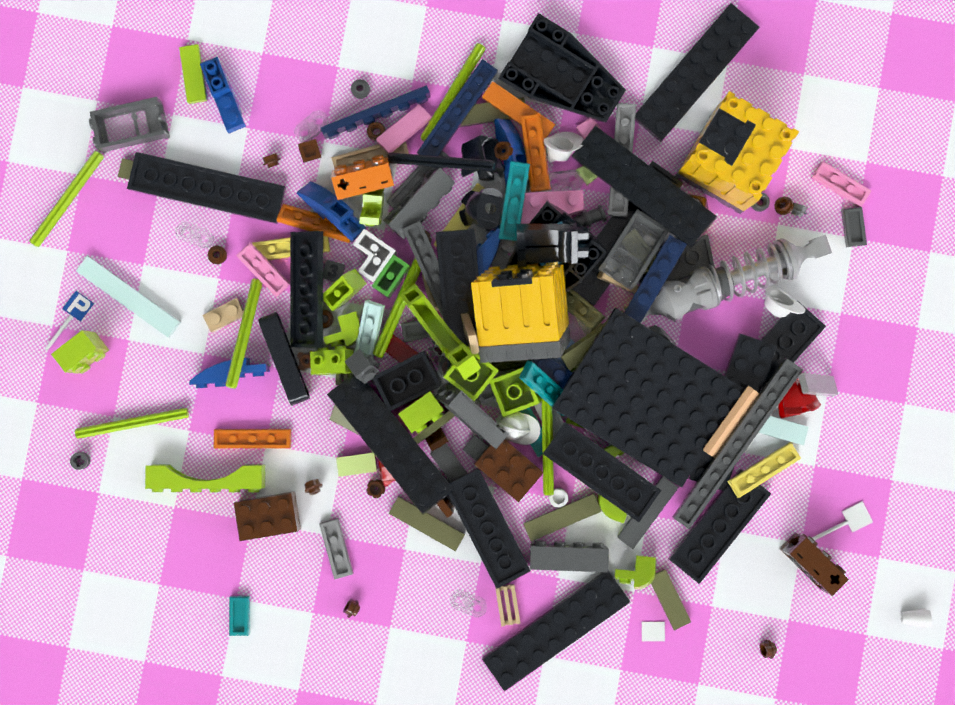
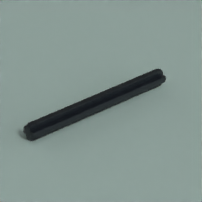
(440, 161)

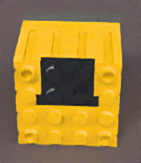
(736, 153)
(521, 312)

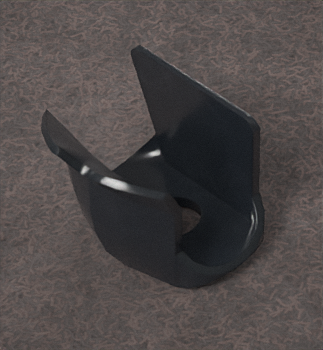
(482, 148)
(475, 208)

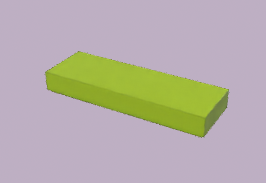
(193, 74)

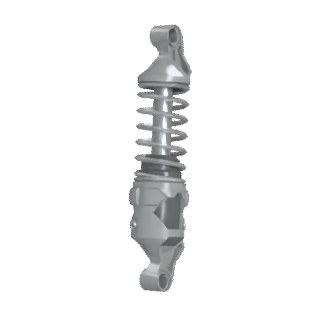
(711, 285)

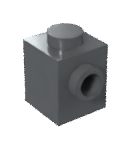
(362, 366)

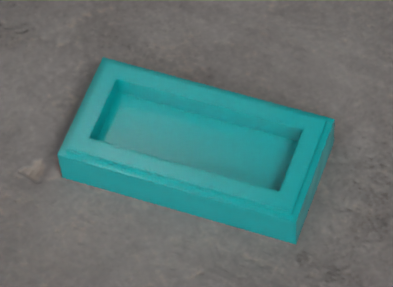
(239, 615)

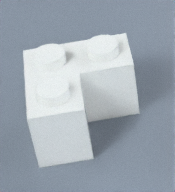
(377, 253)

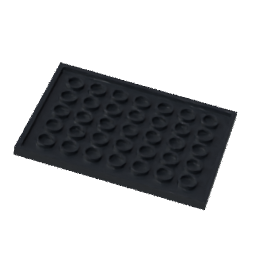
(647, 397)

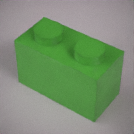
(391, 276)

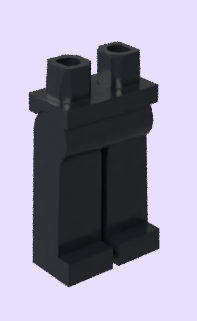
(550, 243)

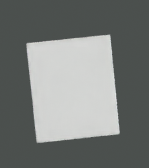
(653, 631)

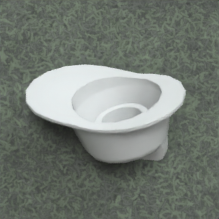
(561, 145)
(780, 303)
(520, 427)

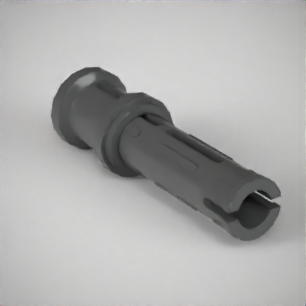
(592, 216)

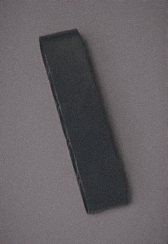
(284, 358)

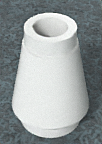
(917, 617)

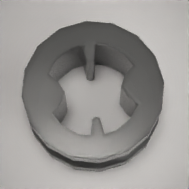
(84, 456)

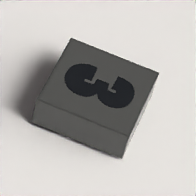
(333, 270)

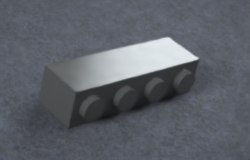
(419, 200)
(569, 557)

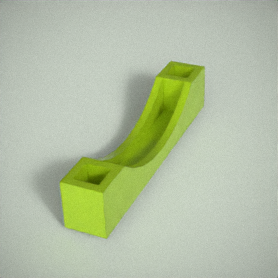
(441, 334)
(167, 477)

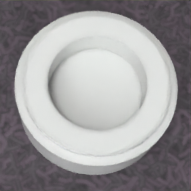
(559, 498)

